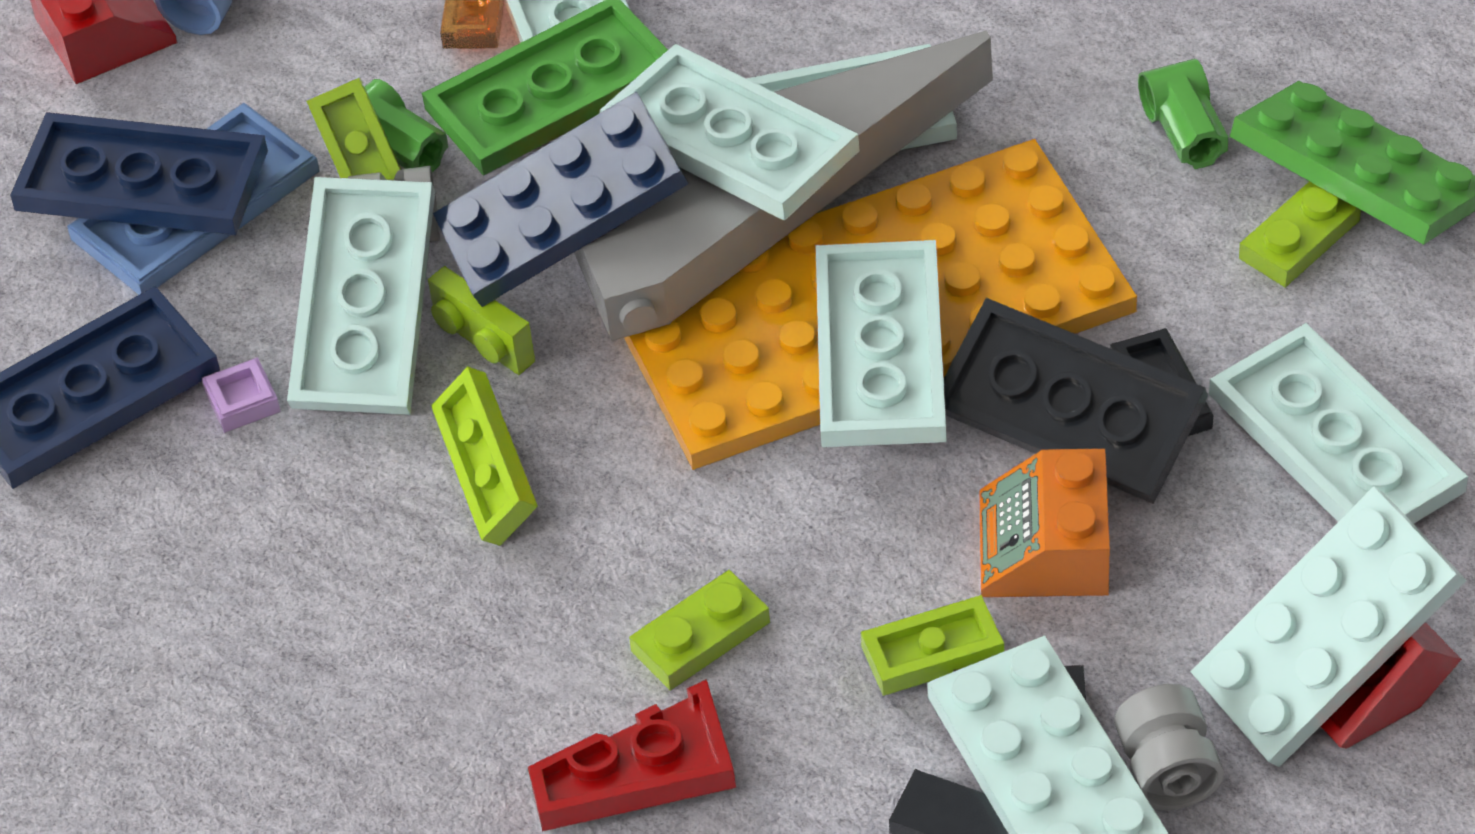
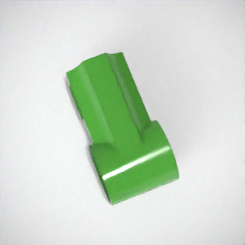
(1181, 102)
(411, 137)

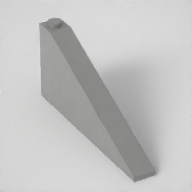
(704, 235)

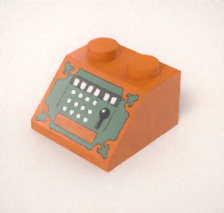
(1047, 527)

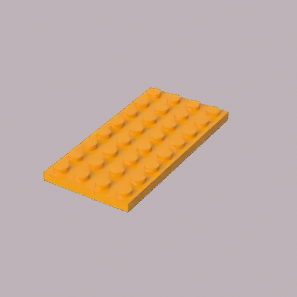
(747, 354)

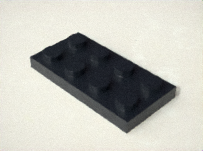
(1071, 393)

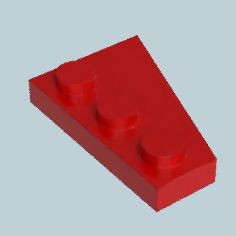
(649, 764)

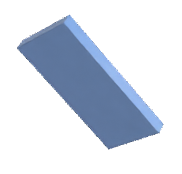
(152, 254)

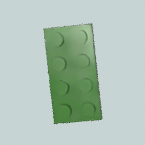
(543, 85)
(1359, 160)

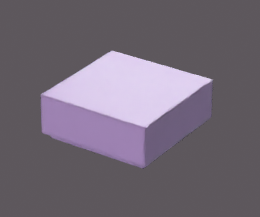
(241, 395)

